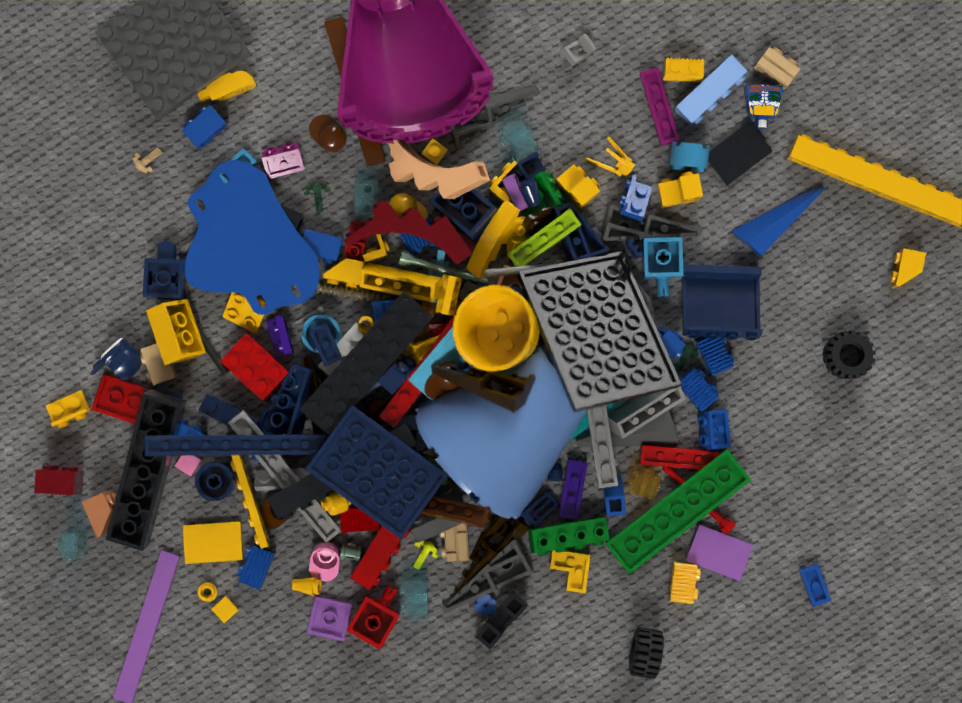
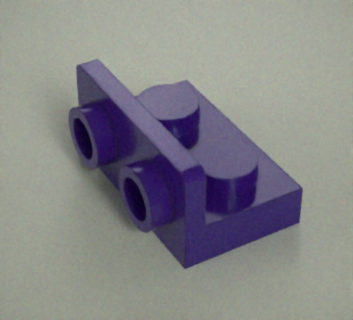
(280, 336)

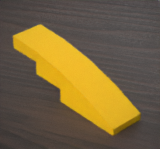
(493, 237)

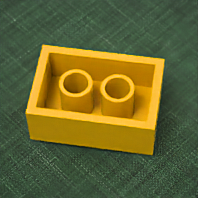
(175, 331)

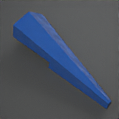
(767, 228)

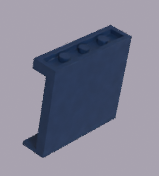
(721, 302)

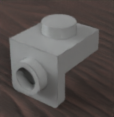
(579, 50)

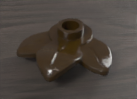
(534, 223)

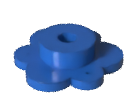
(484, 609)

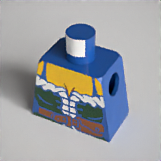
(762, 102)

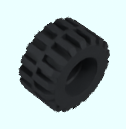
(833, 360)
(646, 652)

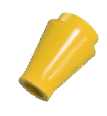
(310, 586)

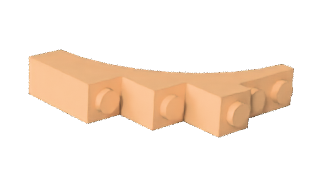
(451, 181)

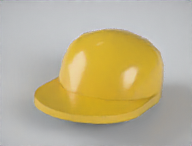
(403, 201)

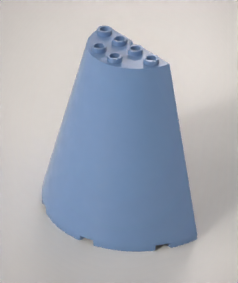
(498, 451)

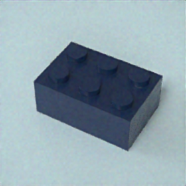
(468, 212)

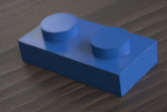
(814, 585)

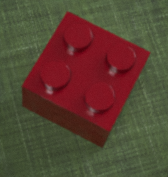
(58, 481)

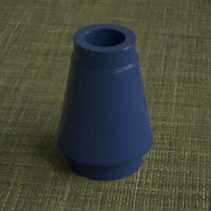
(530, 191)

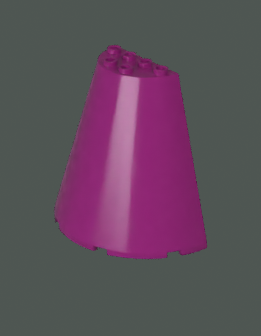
(409, 71)

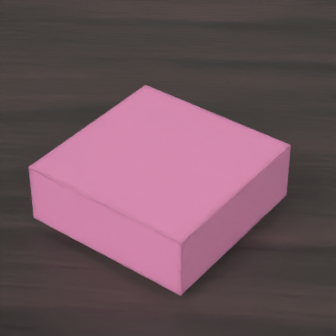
(188, 464)

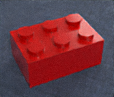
(255, 367)

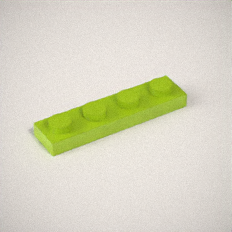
(545, 239)

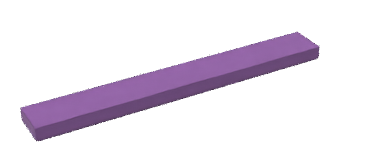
(146, 627)

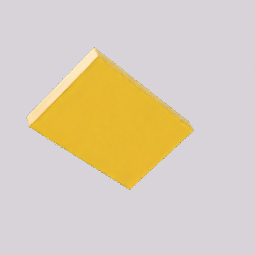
(213, 542)

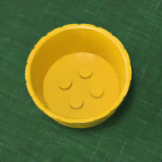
(495, 328)

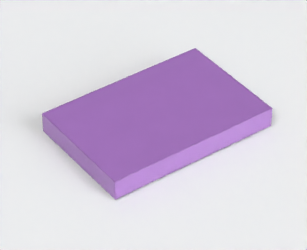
(719, 552)

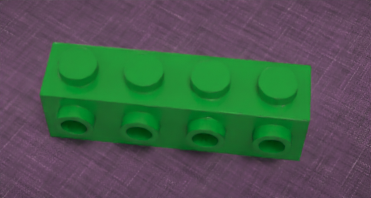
(568, 534)

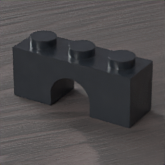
(499, 621)

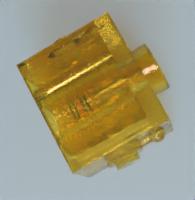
(644, 483)

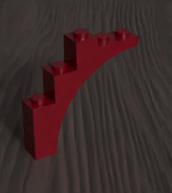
(412, 223)

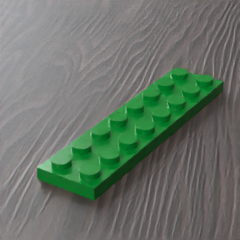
(678, 511)

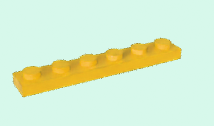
(249, 501)

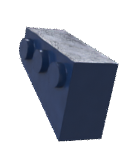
(581, 242)

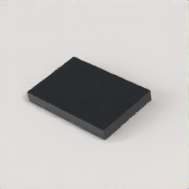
(738, 153)

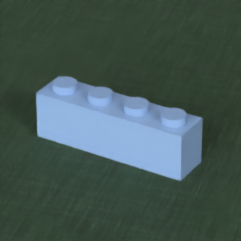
(710, 90)

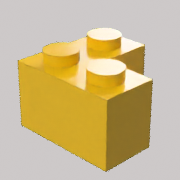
(577, 187)
(680, 191)

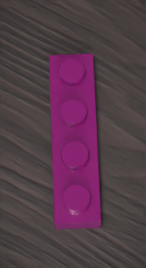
(659, 106)

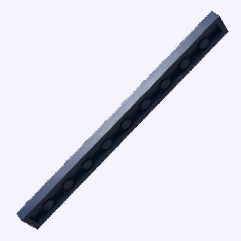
(233, 444)

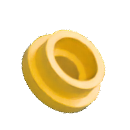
(201, 594)

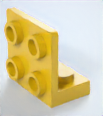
(242, 314)

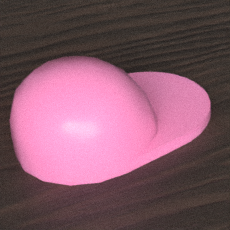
(324, 561)

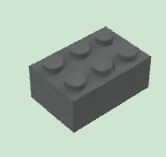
(429, 526)

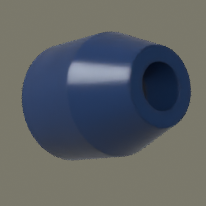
(556, 473)

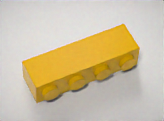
(397, 280)

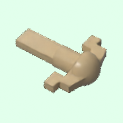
(140, 165)

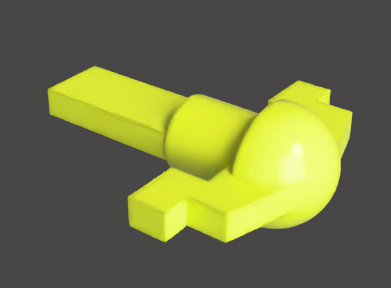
(428, 546)

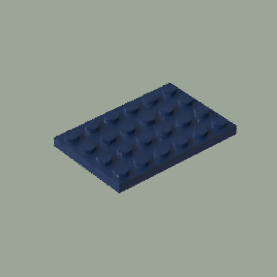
(376, 472)

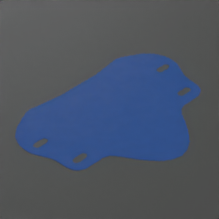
(248, 242)

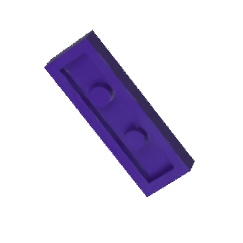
(572, 489)

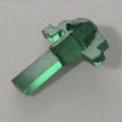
(316, 187)
(688, 350)

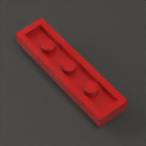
(676, 456)

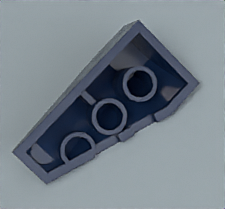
(283, 413)

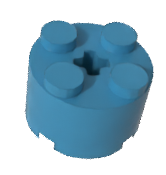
(690, 156)
(316, 321)

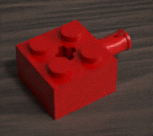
(378, 609)

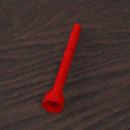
(725, 524)

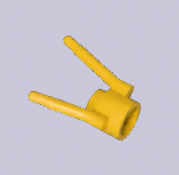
(624, 164)

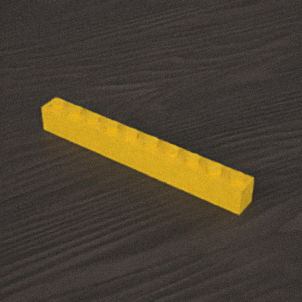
(876, 179)

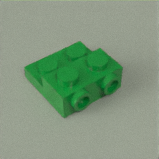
(548, 193)

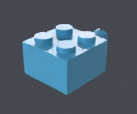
(670, 268)

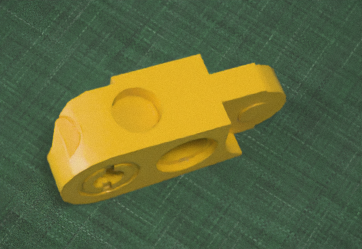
(227, 86)

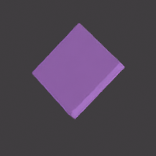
(329, 618)

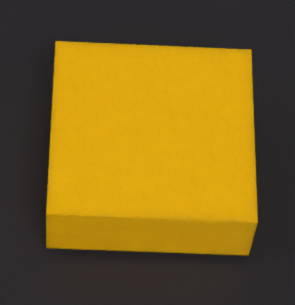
(225, 609)

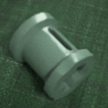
(350, 552)

